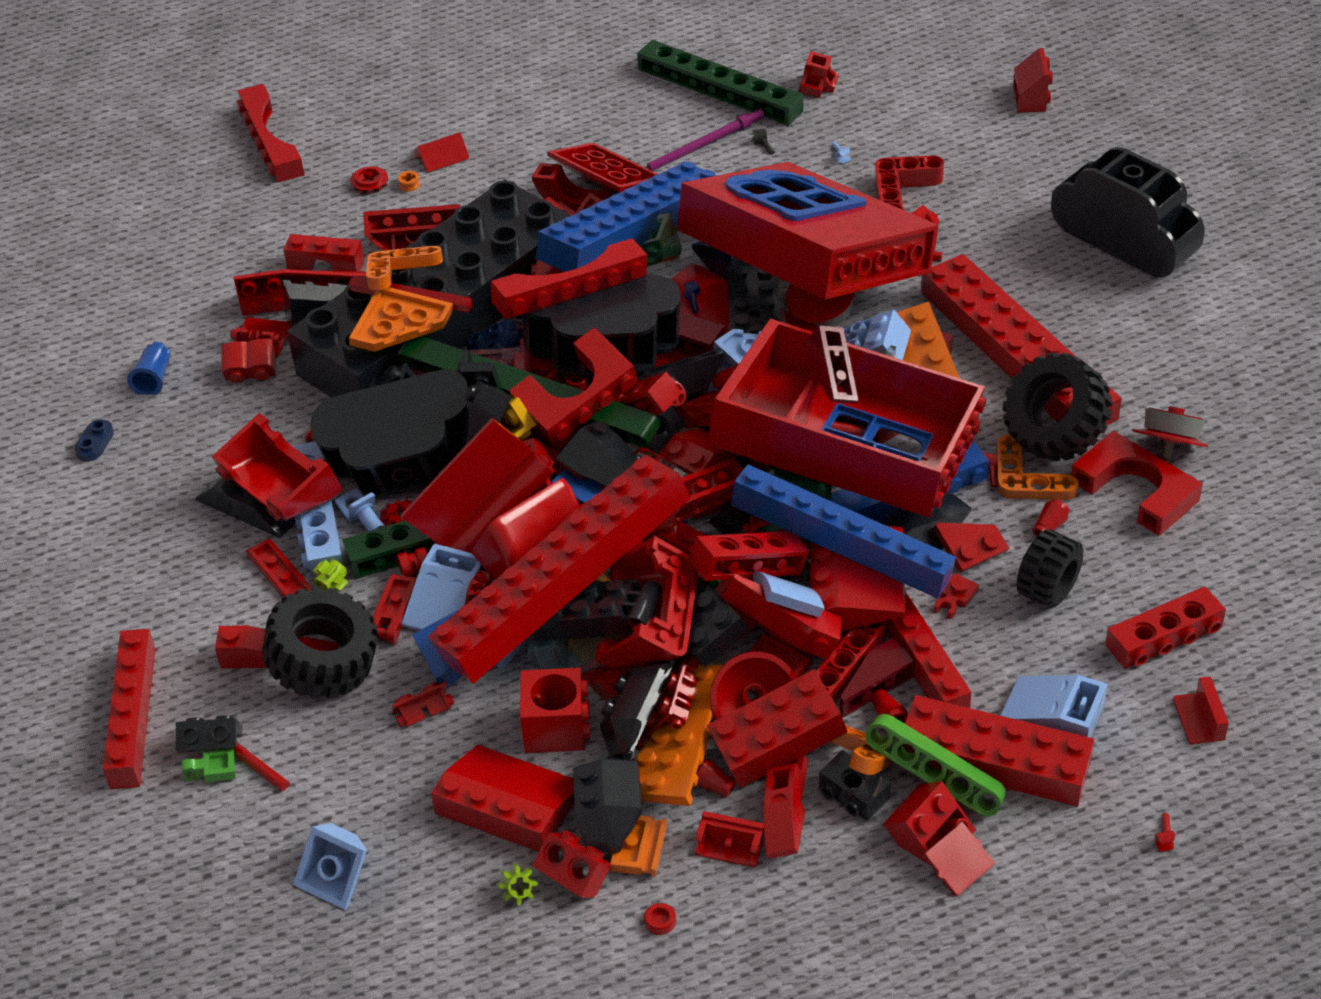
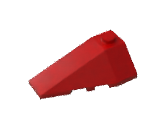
(800, 631)

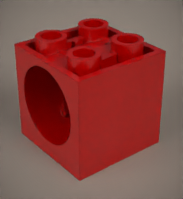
(554, 710)

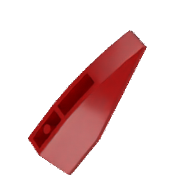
(264, 290)

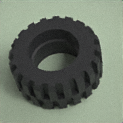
(1080, 424)
(314, 670)

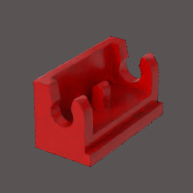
(729, 839)

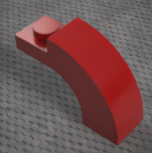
(553, 183)

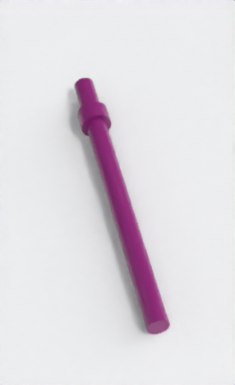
(743, 122)

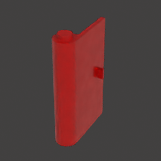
(478, 487)

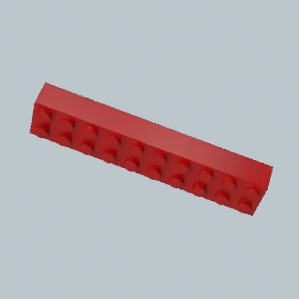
(997, 324)
(559, 568)

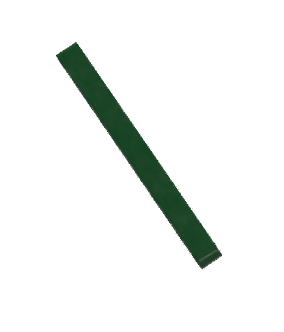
(630, 423)

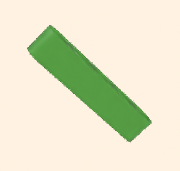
(927, 750)

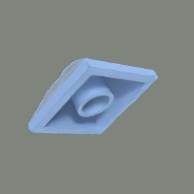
(331, 864)

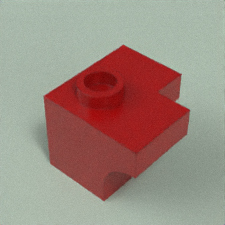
(818, 75)

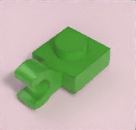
(215, 766)

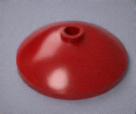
(743, 673)

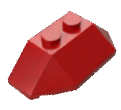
(402, 227)

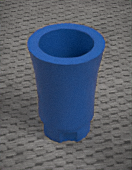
(150, 370)

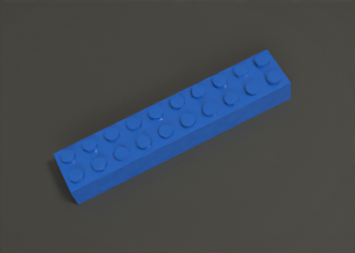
(616, 219)

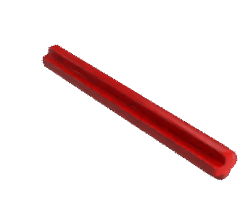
(460, 303)

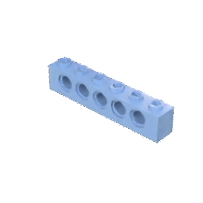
(318, 525)

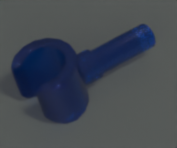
(691, 290)

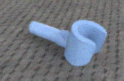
(841, 154)

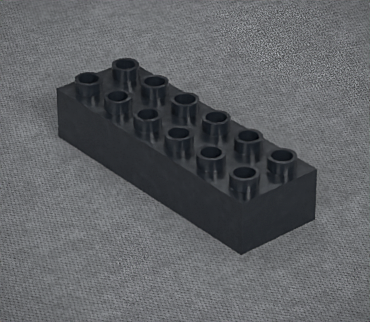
(478, 245)

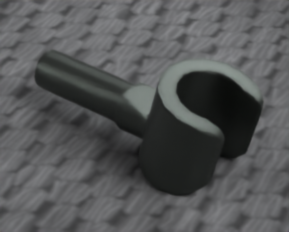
(760, 136)

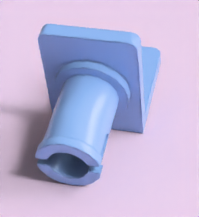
(360, 510)

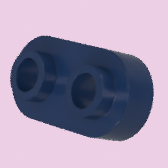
(94, 440)

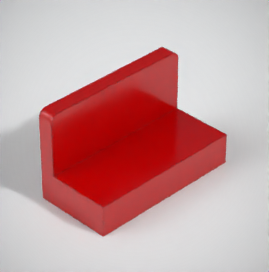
(442, 152)
(1202, 713)

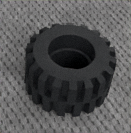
(1050, 568)

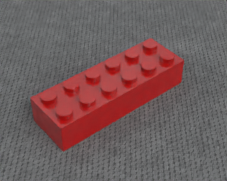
(1010, 750)

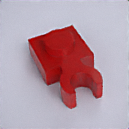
(957, 592)

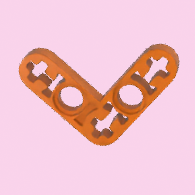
(383, 262)
(1017, 477)
(864, 758)

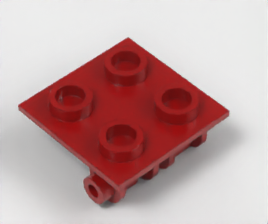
(262, 329)
(673, 702)

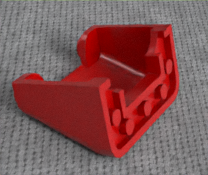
(275, 471)
(523, 527)
(668, 630)

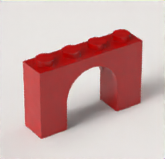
(560, 416)
(1120, 456)

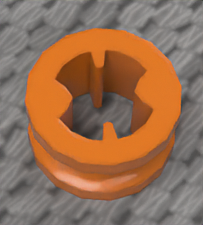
(412, 178)

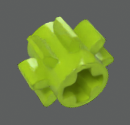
(330, 575)
(523, 889)

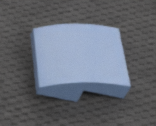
(790, 594)

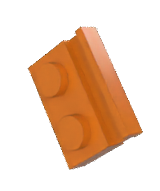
(641, 848)

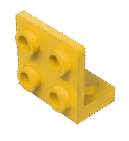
(518, 419)

